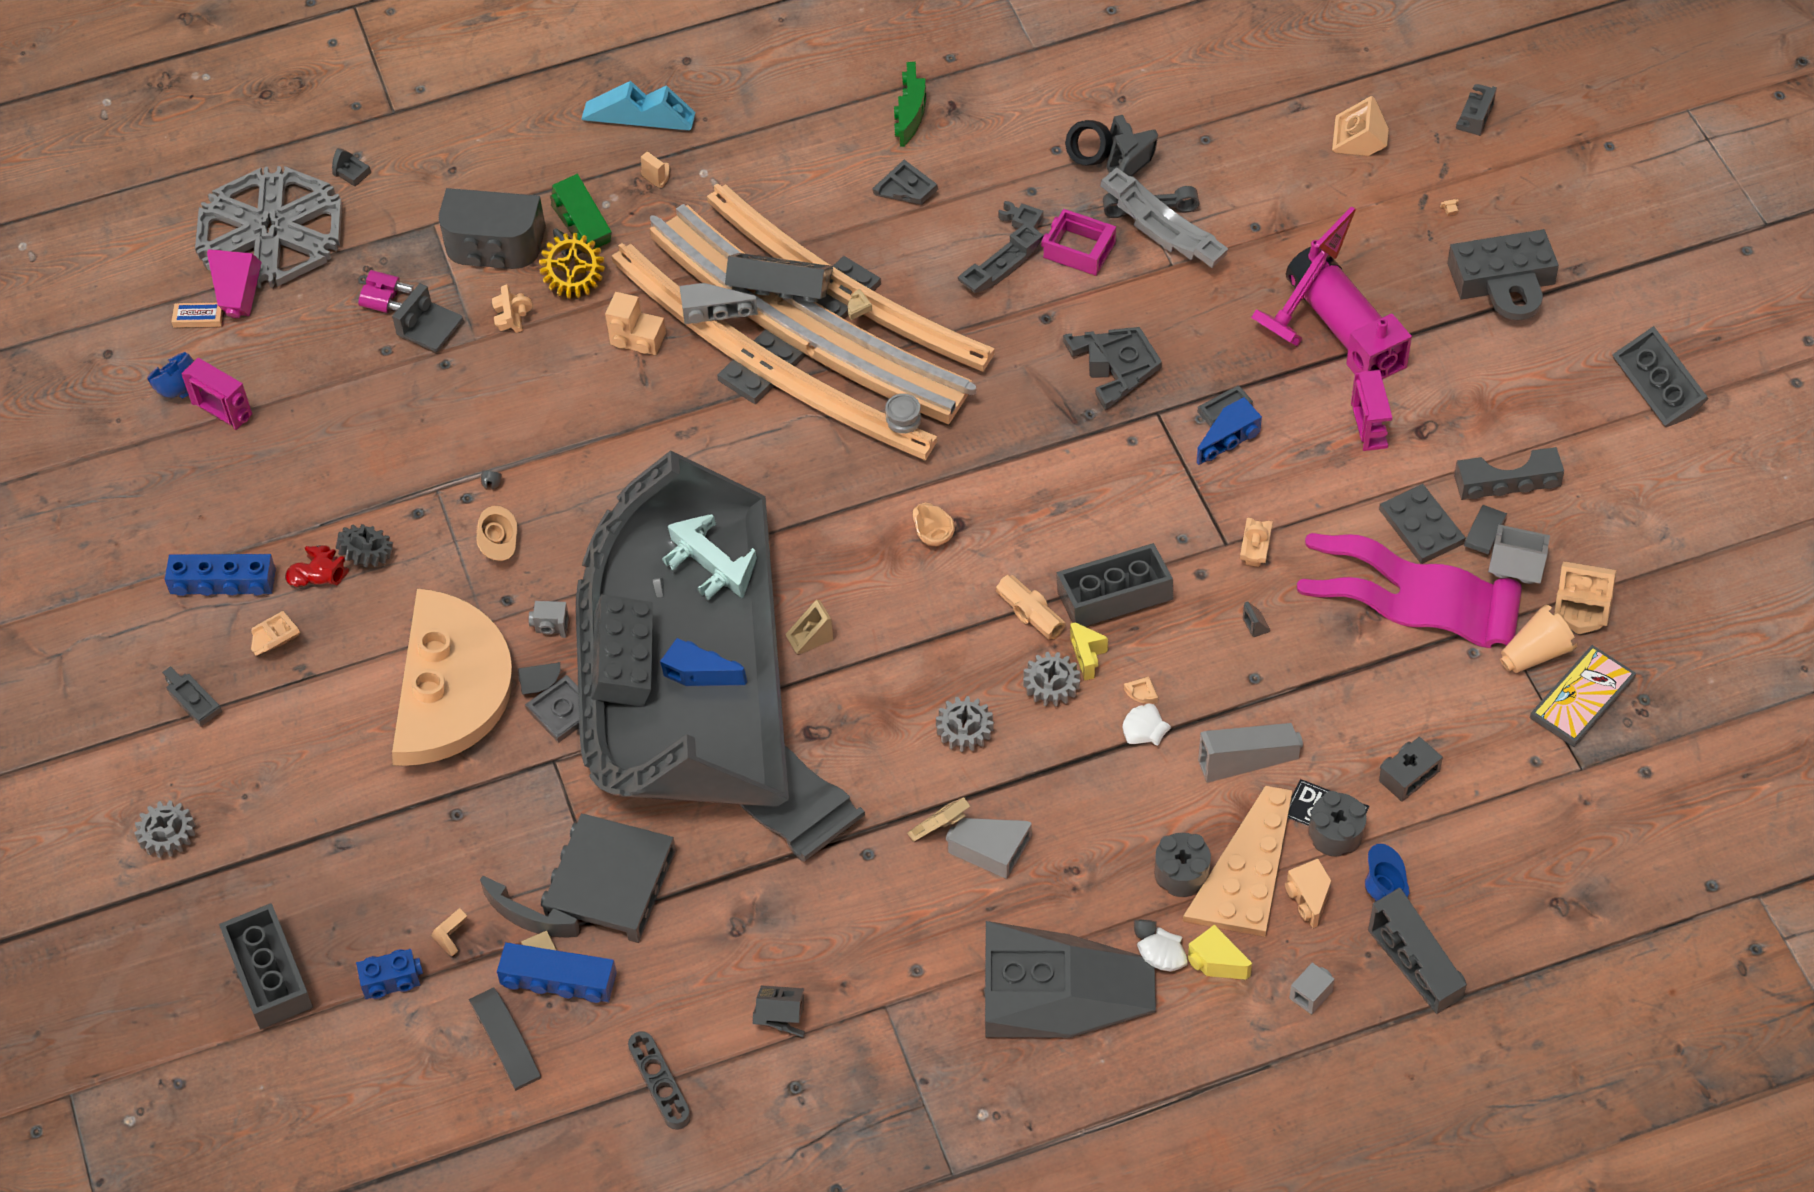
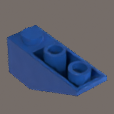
(1233, 425)
(697, 667)

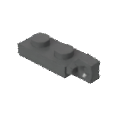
(191, 696)

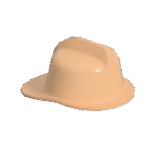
(497, 533)

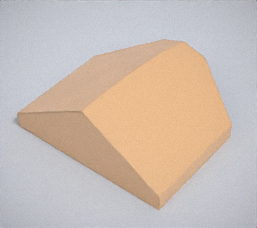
(273, 633)

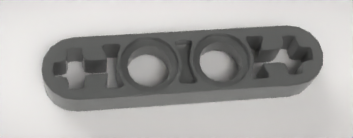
(656, 1081)

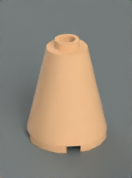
(1538, 641)

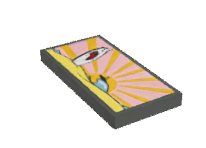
(1582, 695)

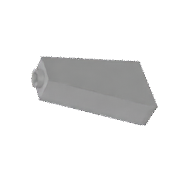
(1246, 749)

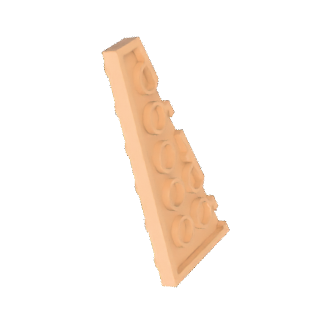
(1244, 878)

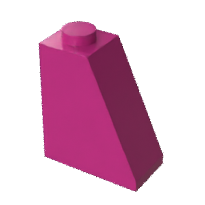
(234, 280)

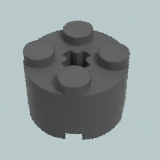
(1337, 823)
(1182, 864)

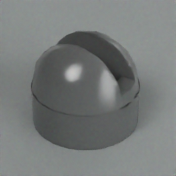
(490, 477)
(1144, 928)

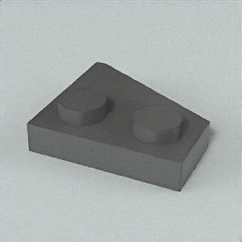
(906, 185)

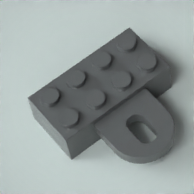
(1505, 266)

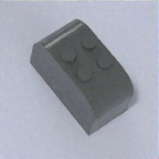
(491, 228)

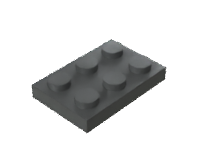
(1422, 523)

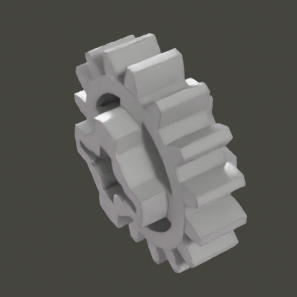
(1061, 674)
(976, 729)
(165, 829)

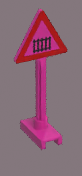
(1330, 245)

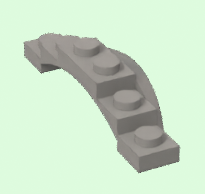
(1160, 221)

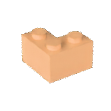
(631, 328)

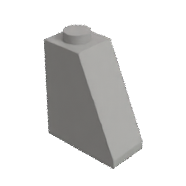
(990, 843)

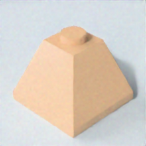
(1360, 129)

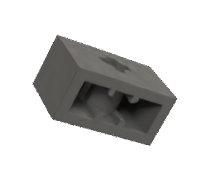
(1410, 768)

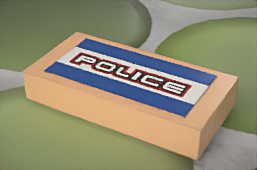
(197, 315)

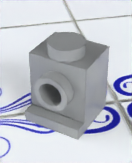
(549, 617)

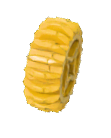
(571, 244)

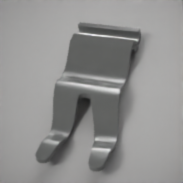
(813, 813)

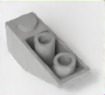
(710, 302)

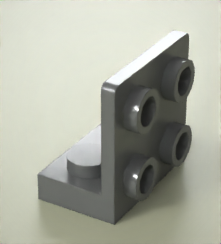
(425, 321)

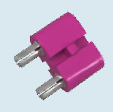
(380, 290)

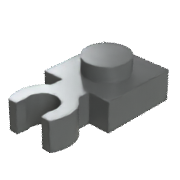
(1020, 215)

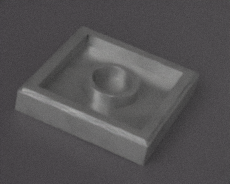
(557, 708)

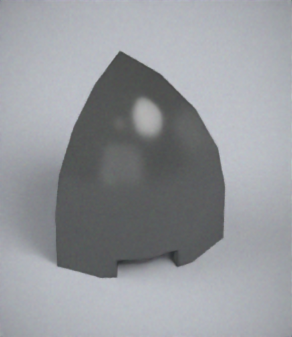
(538, 678)

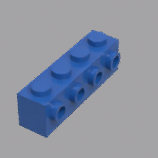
(220, 574)
(556, 972)

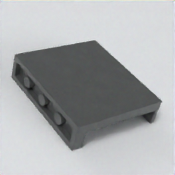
(610, 874)

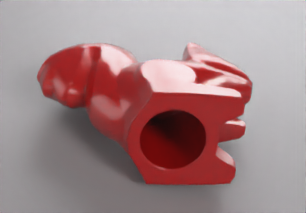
(321, 570)

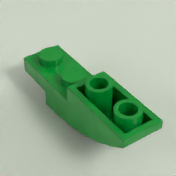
(910, 105)

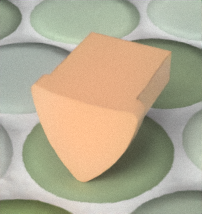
(654, 170)
(445, 929)

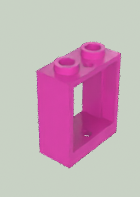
(1085, 226)

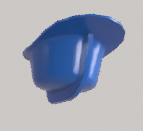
(1386, 872)

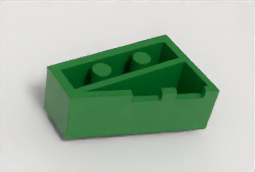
(579, 211)

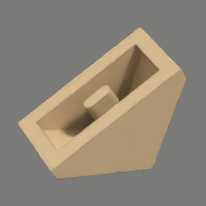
(811, 629)

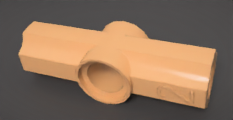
(1030, 607)

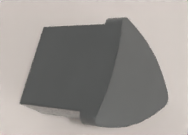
(349, 167)

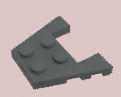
(1129, 358)

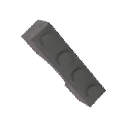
(1479, 479)

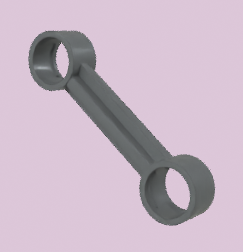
(1171, 200)

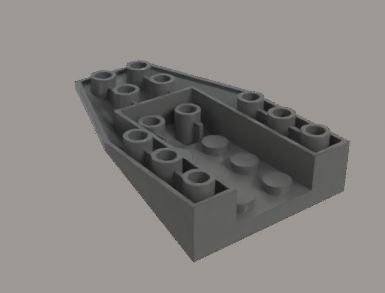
(1060, 984)

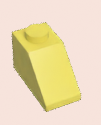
(1218, 956)

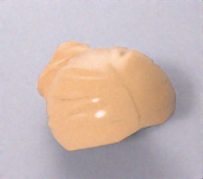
(933, 524)

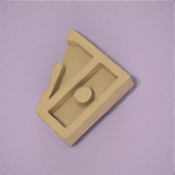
(947, 815)

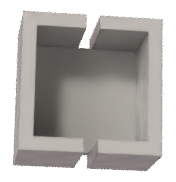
(1519, 554)

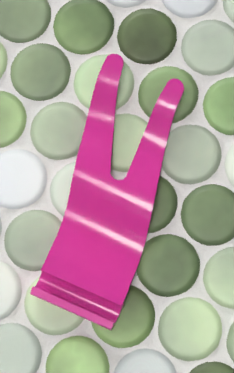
(1428, 593)

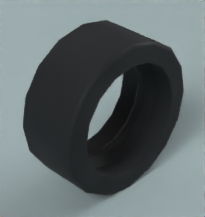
(1105, 142)

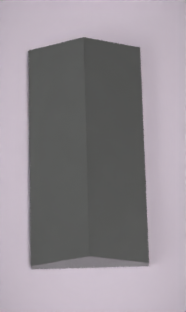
(1661, 377)

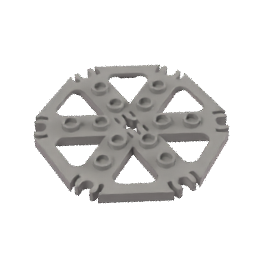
(285, 222)

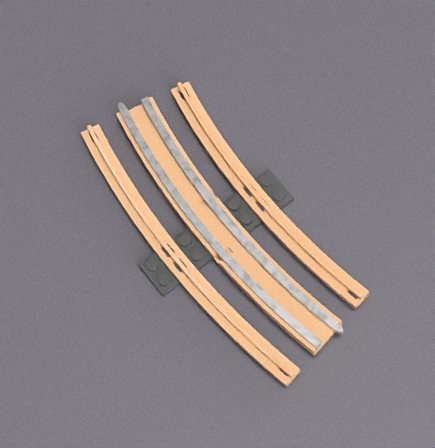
(809, 328)

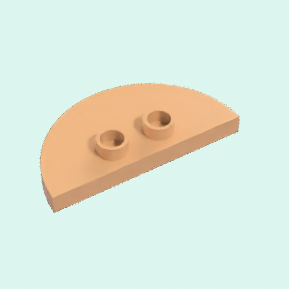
(452, 680)

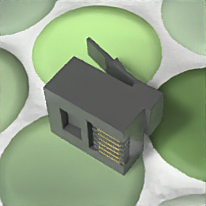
(779, 1006)

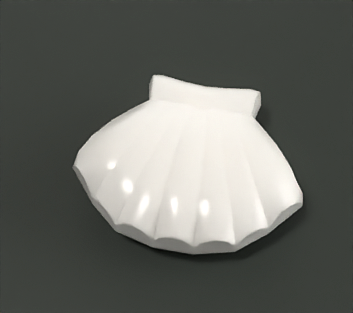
(1144, 725)
(1163, 950)

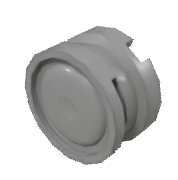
(903, 413)

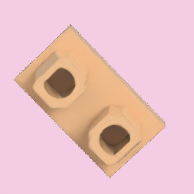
(513, 307)
(1255, 542)

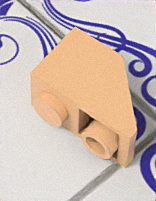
(1310, 888)

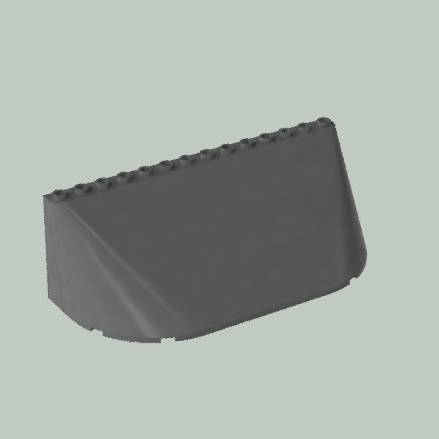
(700, 739)

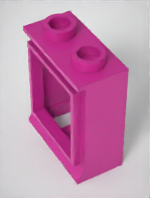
(220, 394)
(1371, 409)

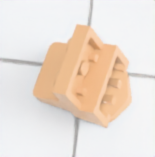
(1585, 596)

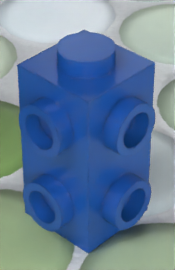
(389, 973)

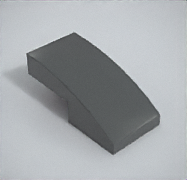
(1484, 529)

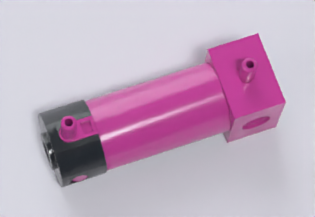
(1370, 339)

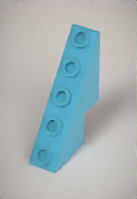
(633, 107)

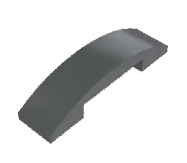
(1004, 261)
(556, 924)
(505, 1038)

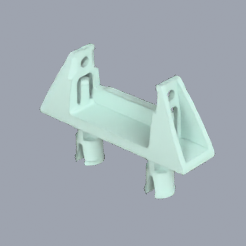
(692, 543)

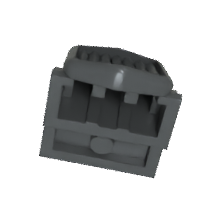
(1129, 150)

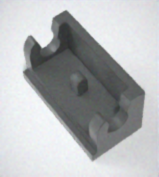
(1477, 110)

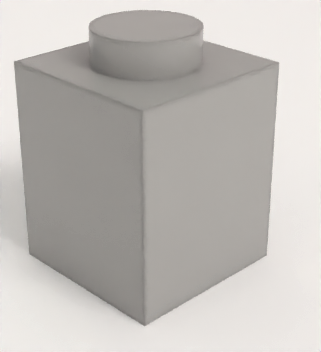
(1312, 988)

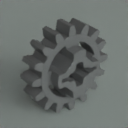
(364, 545)

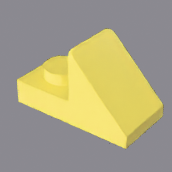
(1086, 647)

